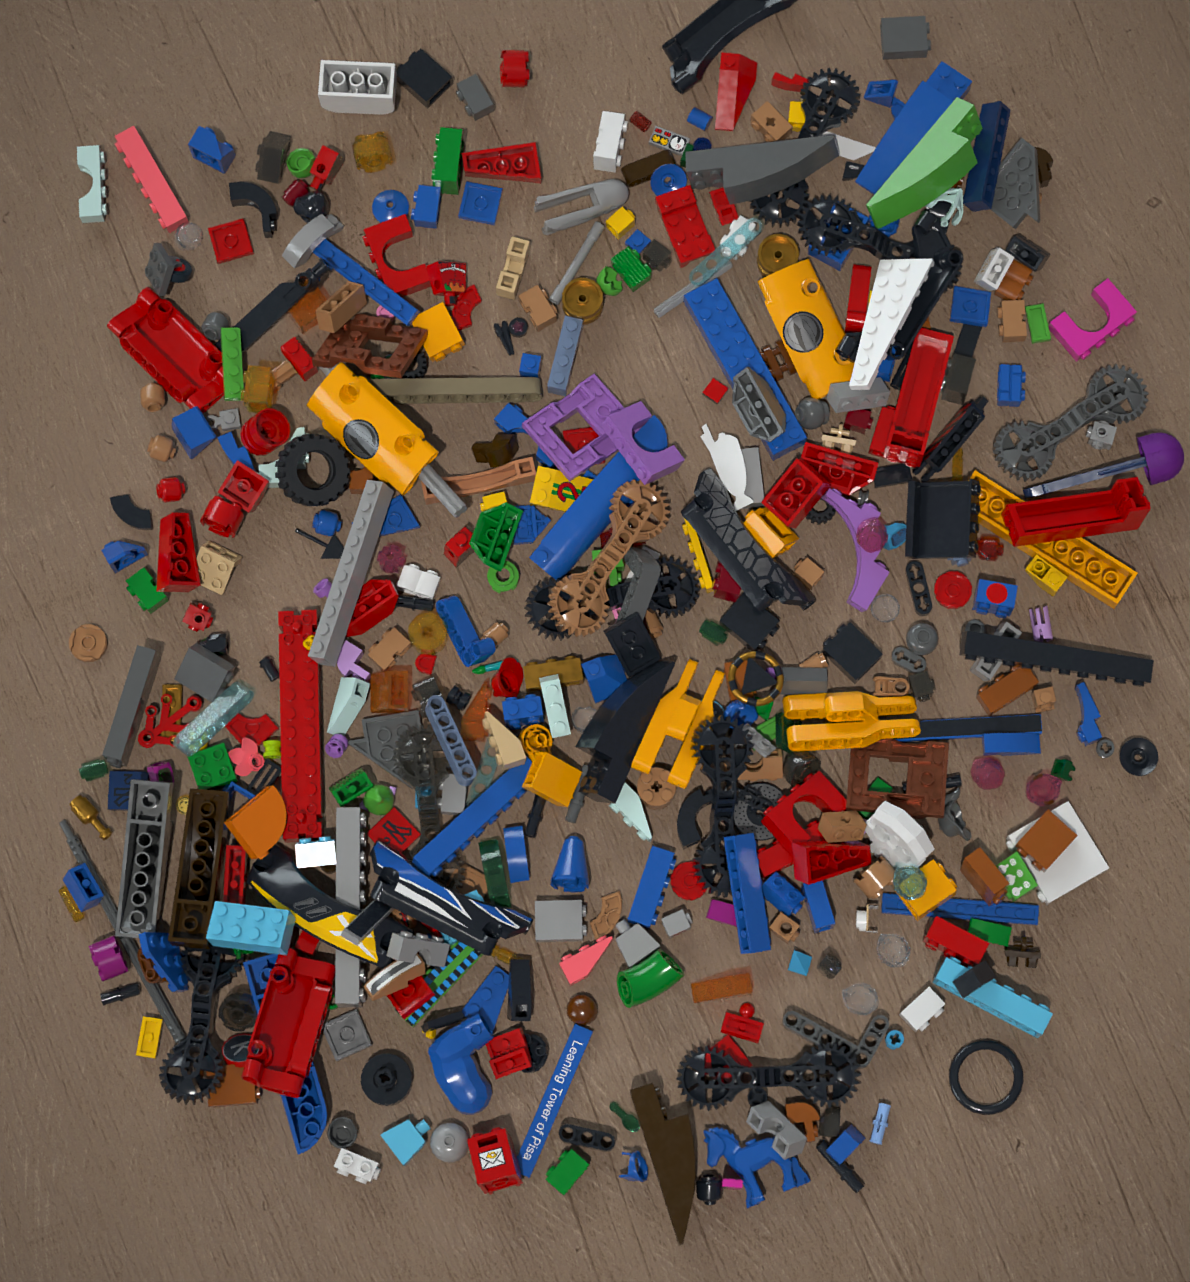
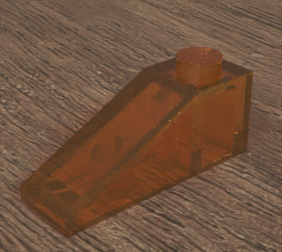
(722, 988)

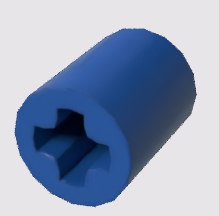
(699, 119)

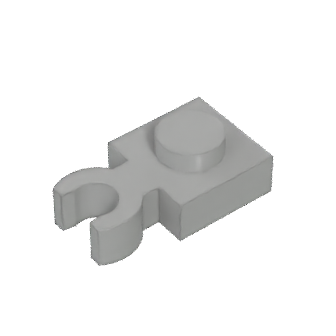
(228, 420)

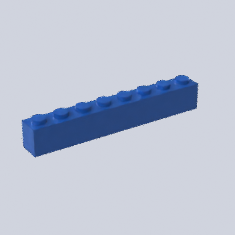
(472, 821)

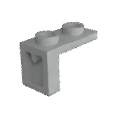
(760, 744)

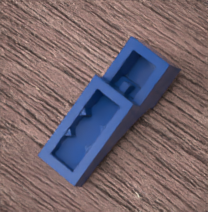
(1088, 730)

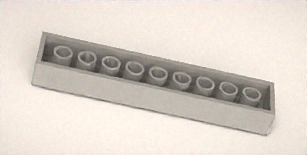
(349, 891)

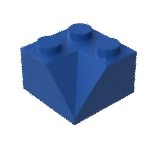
(209, 151)

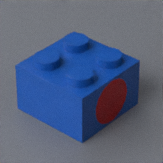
(994, 598)

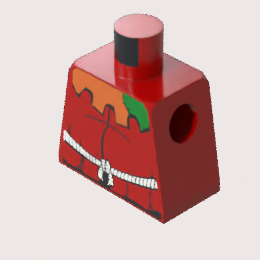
(447, 280)

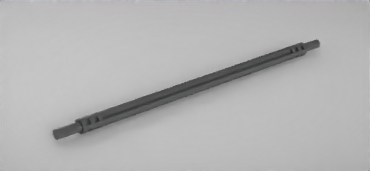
(127, 942)

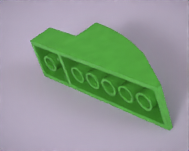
(931, 166)

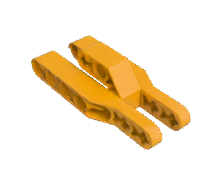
(847, 707)
(673, 718)

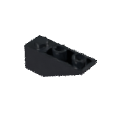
(519, 990)

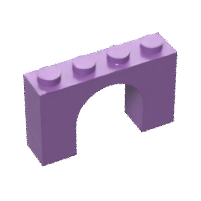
(646, 465)

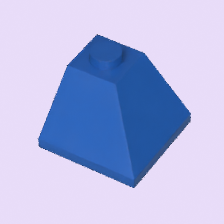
(603, 676)

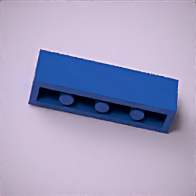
(651, 886)

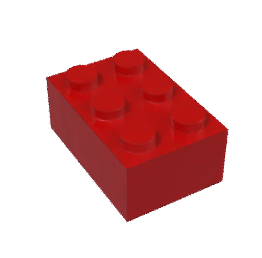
(796, 493)
(955, 942)

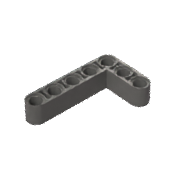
(643, 582)
(819, 1031)

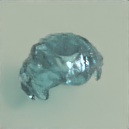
(909, 882)

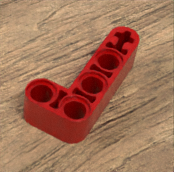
(858, 298)

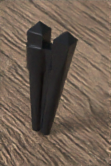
(504, 335)

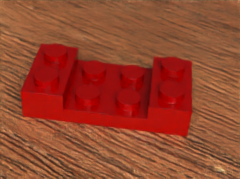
(684, 225)

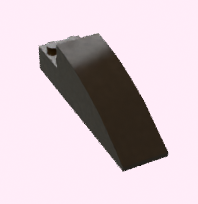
(200, 868)
(671, 1153)

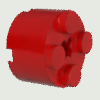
(513, 68)
(222, 517)

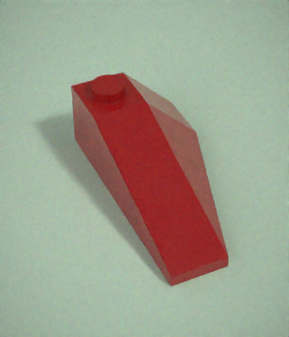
(735, 84)

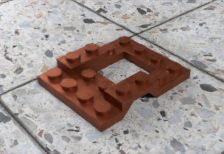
(349, 340)
(925, 777)

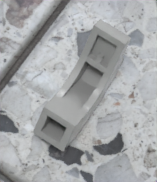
(309, 238)

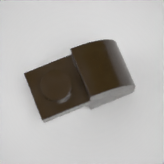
(1044, 164)
(496, 453)

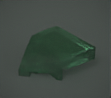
(782, 724)

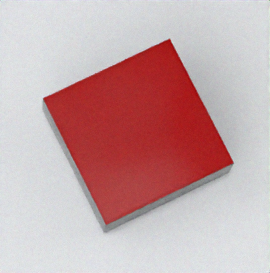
(715, 391)

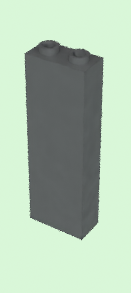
(131, 707)

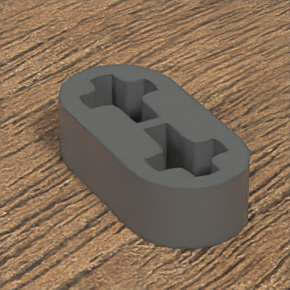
(906, 665)

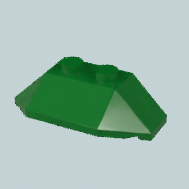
(495, 534)

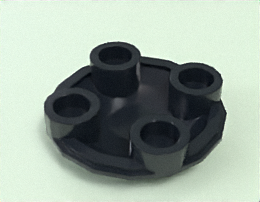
(538, 1052)

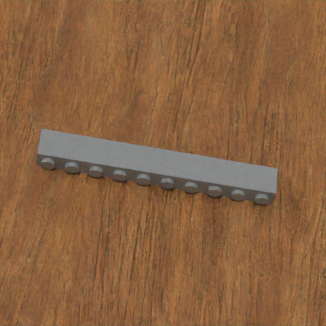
(350, 573)

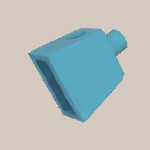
(406, 1139)

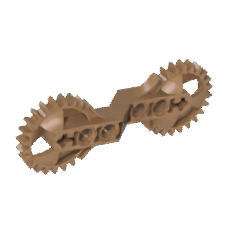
(608, 558)

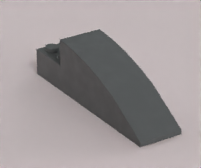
(759, 168)
(144, 857)

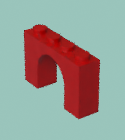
(379, 239)
(815, 790)

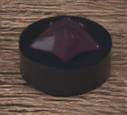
(518, 327)

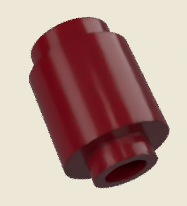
(294, 190)

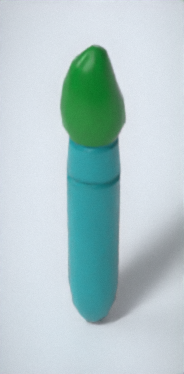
(489, 667)

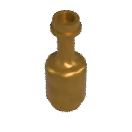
(88, 814)

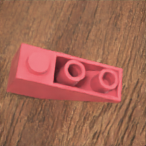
(581, 964)

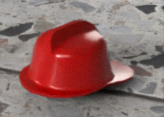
(508, 679)

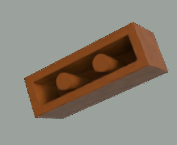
(1006, 689)

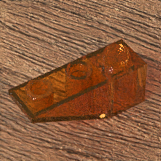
(471, 723)

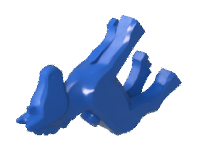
(749, 1160)

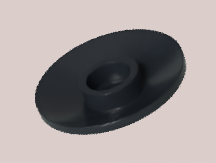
(1145, 750)

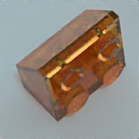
(390, 692)

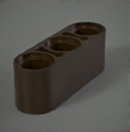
(642, 170)

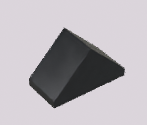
(974, 979)

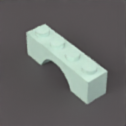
(92, 206)

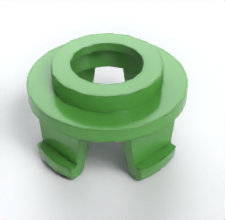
(511, 583)

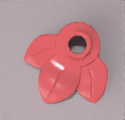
(243, 758)

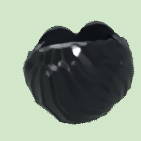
(311, 205)

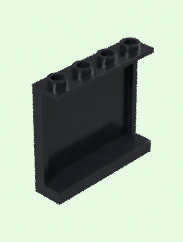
(942, 519)

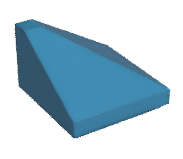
(800, 963)

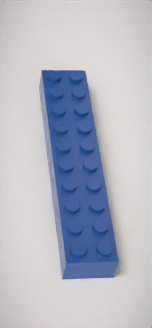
(735, 352)

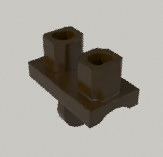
(1013, 953)

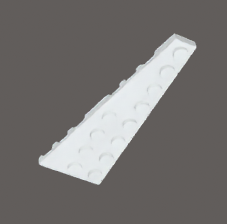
(890, 304)

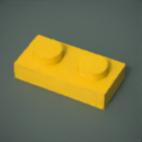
(149, 1037)

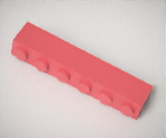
(151, 179)

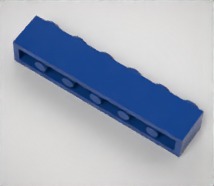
(747, 893)

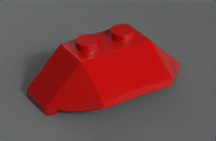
(841, 470)
(373, 605)

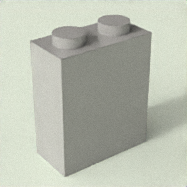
(559, 921)

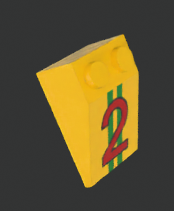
(555, 491)

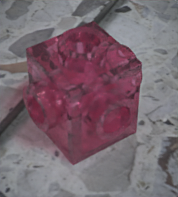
(394, 564)

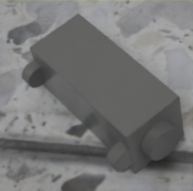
(804, 680)

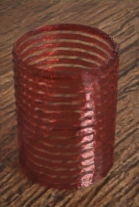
(640, 125)

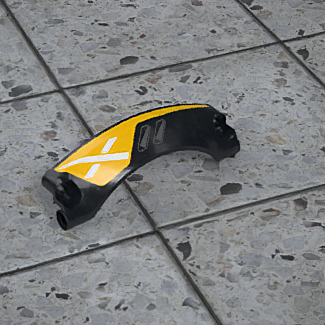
(315, 912)

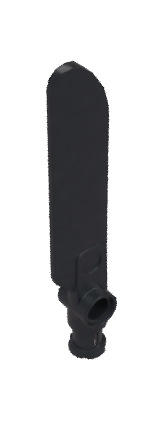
(277, 304)

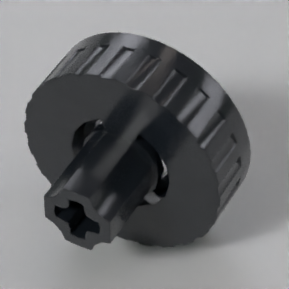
(385, 1066)

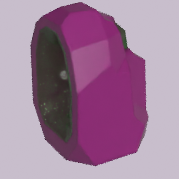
(161, 772)

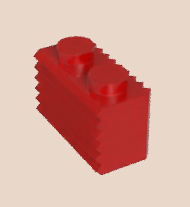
(299, 358)

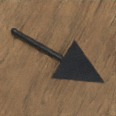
(333, 549)

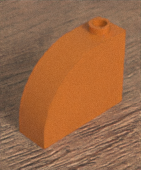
(259, 822)

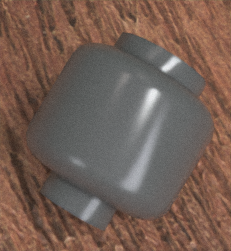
(213, 324)

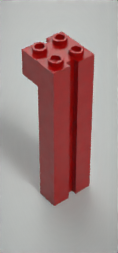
(918, 397)
(1078, 515)

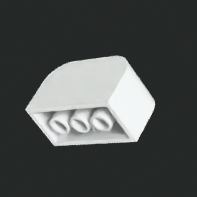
(357, 87)

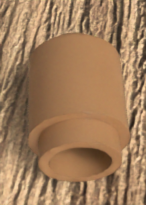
(496, 632)

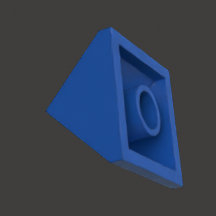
(193, 431)

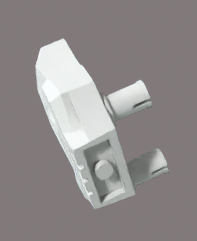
(897, 837)

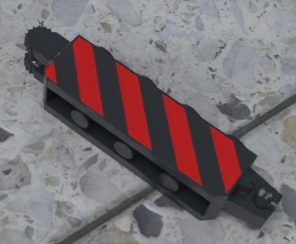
(952, 438)

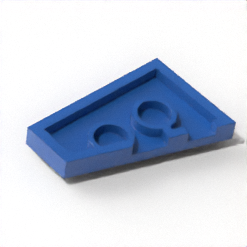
(398, 518)
(489, 997)

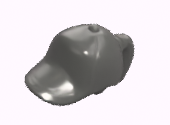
(952, 822)

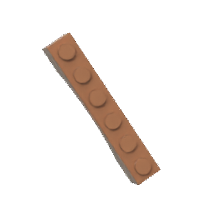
(508, 475)

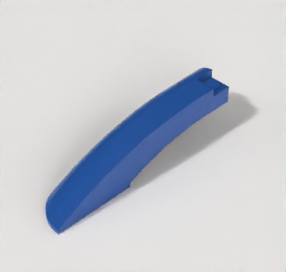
(590, 511)
(307, 1113)

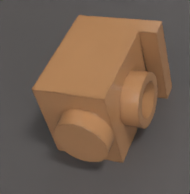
(1043, 699)

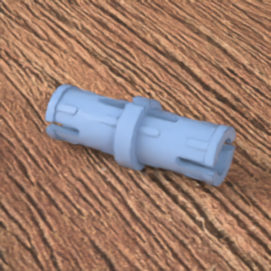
(882, 1112)

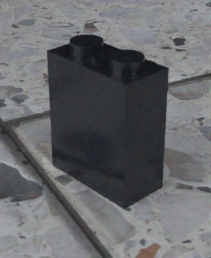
(423, 78)
(749, 624)
(851, 652)

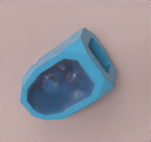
(896, 535)

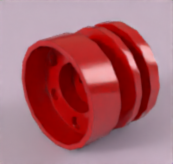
(265, 432)

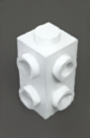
(739, 239)
(359, 1166)

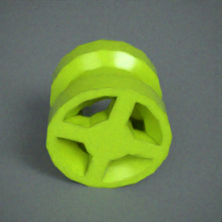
(272, 749)

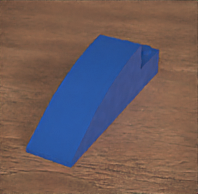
(912, 123)

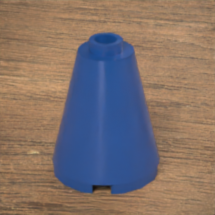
(571, 867)

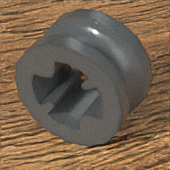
(862, 498)
(1101, 753)

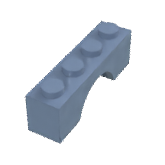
(564, 356)

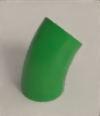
(648, 979)

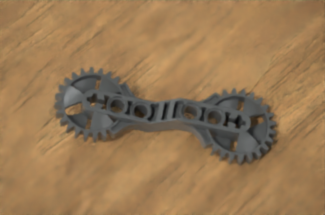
(1070, 423)

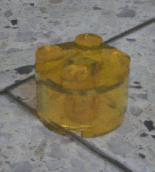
(372, 152)
(421, 642)

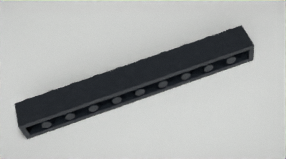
(1056, 657)

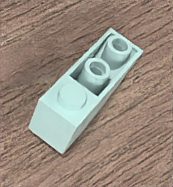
(348, 703)
(631, 808)

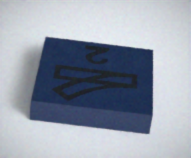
(120, 788)

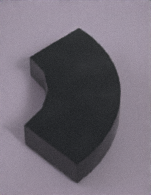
(130, 514)

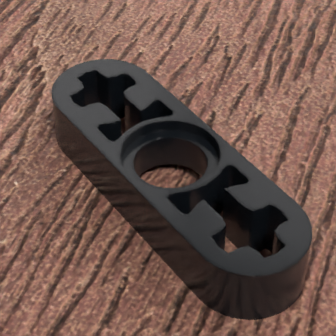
(920, 574)

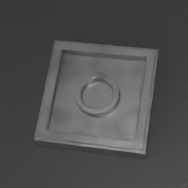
(346, 1035)

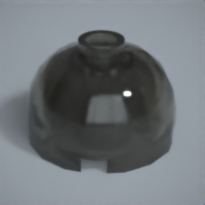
(799, 765)
(238, 1011)

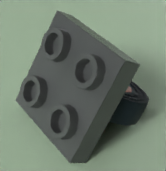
(165, 269)

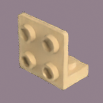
(216, 566)

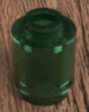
(713, 632)
(93, 770)

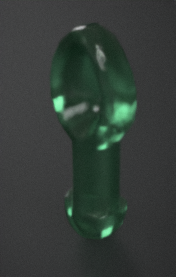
(629, 1121)

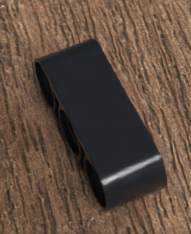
(579, 1131)

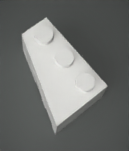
(610, 141)

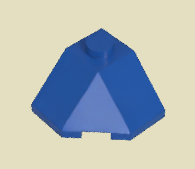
(122, 554)

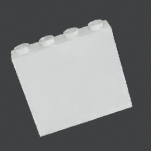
(1073, 867)

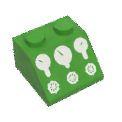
(1018, 876)

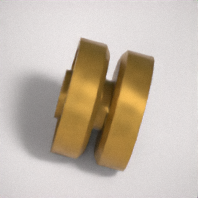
(776, 246)
(591, 296)

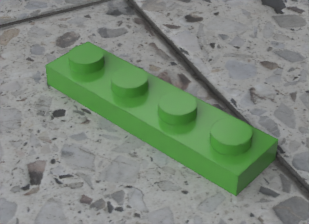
(232, 363)

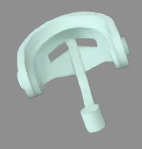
(956, 200)

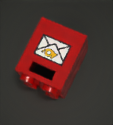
(494, 1160)

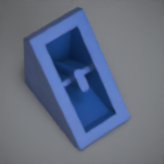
(881, 92)
(845, 1144)

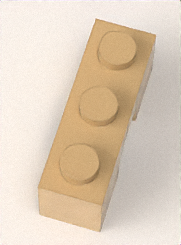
(515, 263)

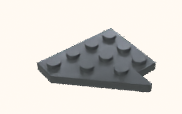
(1018, 185)
(380, 740)

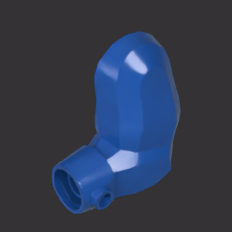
(457, 1067)

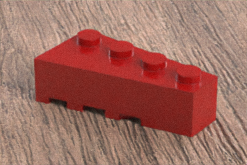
(504, 163)
(176, 555)
(823, 860)

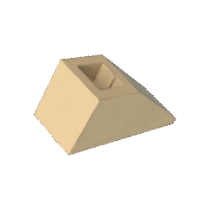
(507, 746)

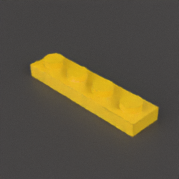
(699, 563)

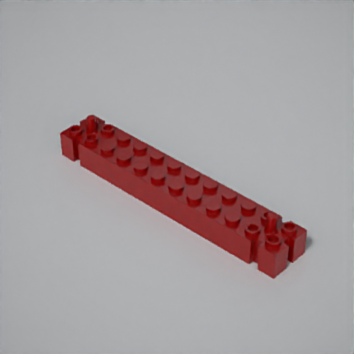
(300, 728)

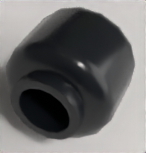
(709, 1189)

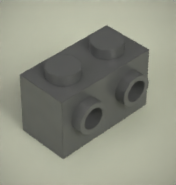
(475, 97)

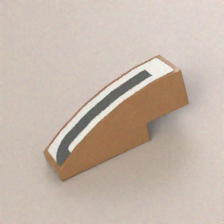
(394, 977)

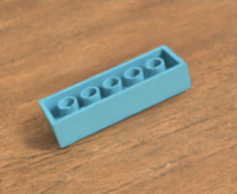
(997, 1000)

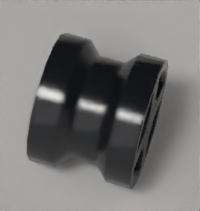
(756, 1093)

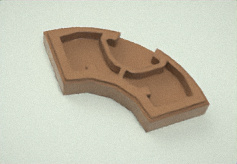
(609, 915)

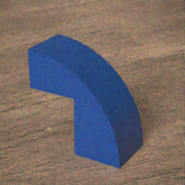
(516, 854)

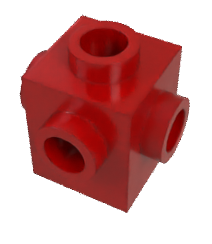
(197, 624)

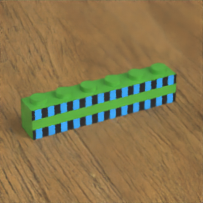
(444, 978)

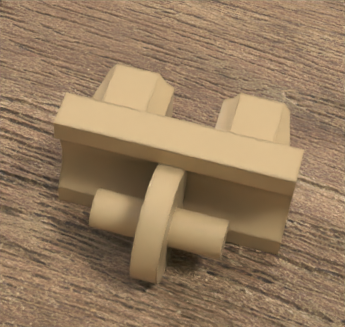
(847, 444)

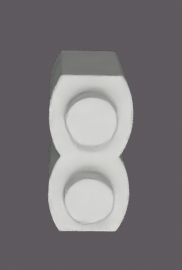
(418, 582)

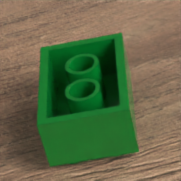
(448, 160)

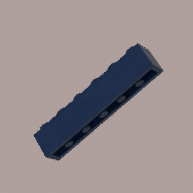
(988, 153)

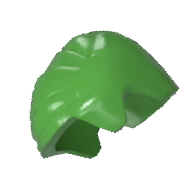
(300, 162)

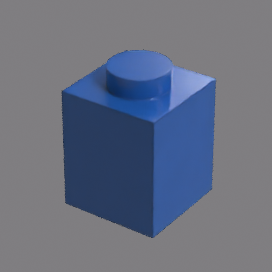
(530, 365)

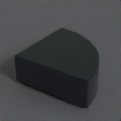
(851, 171)

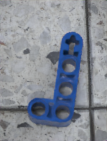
(462, 633)

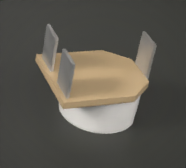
(862, 919)

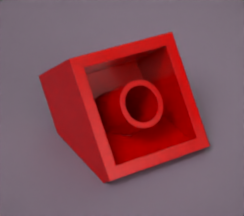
(244, 487)

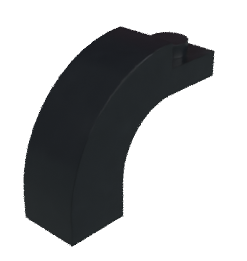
(252, 195)
(686, 826)

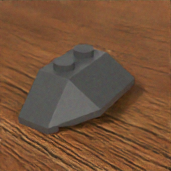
(757, 406)

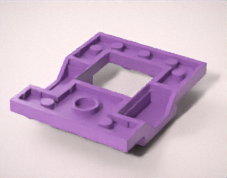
(594, 404)

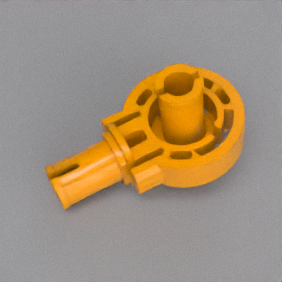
(535, 742)

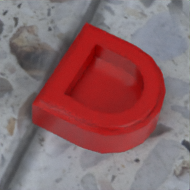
(425, 663)

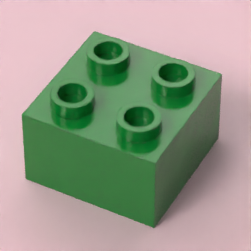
(213, 768)

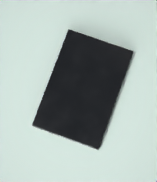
(632, 644)

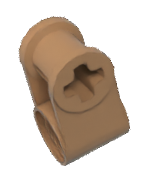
(888, 687)

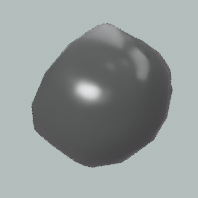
(342, 1132)

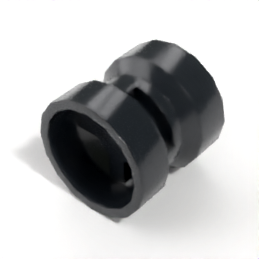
(458, 698)

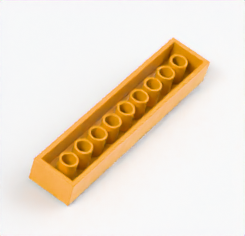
(1076, 558)

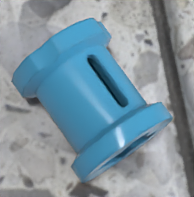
(900, 1038)

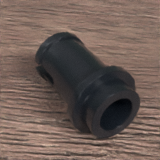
(269, 668)

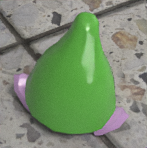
(378, 799)

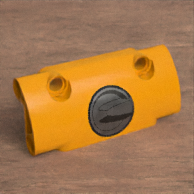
(807, 326)
(371, 428)

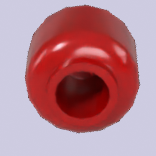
(170, 489)

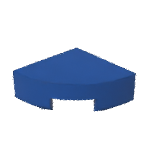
(896, 107)

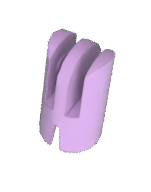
(1041, 630)

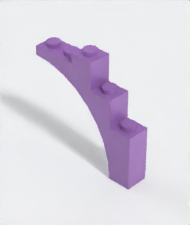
(868, 573)

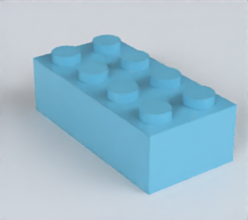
(251, 928)

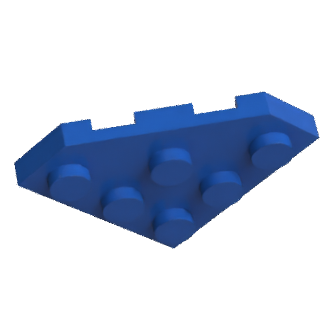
(165, 959)

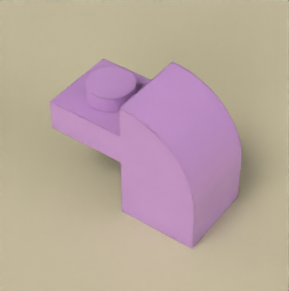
(348, 661)

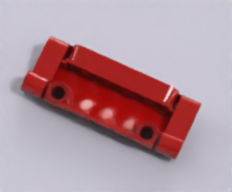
(171, 350)
(289, 1024)

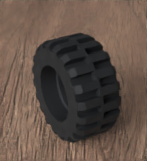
(337, 474)

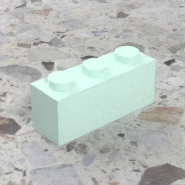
(554, 706)

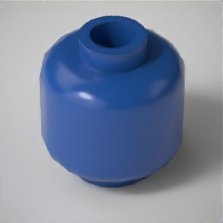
(326, 523)

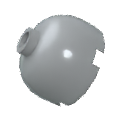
(449, 1142)

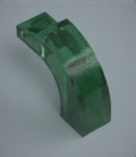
(494, 873)

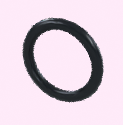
(963, 1099)

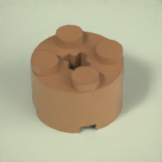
(648, 796)
(875, 877)

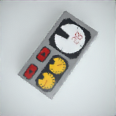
(669, 140)

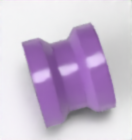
(336, 750)

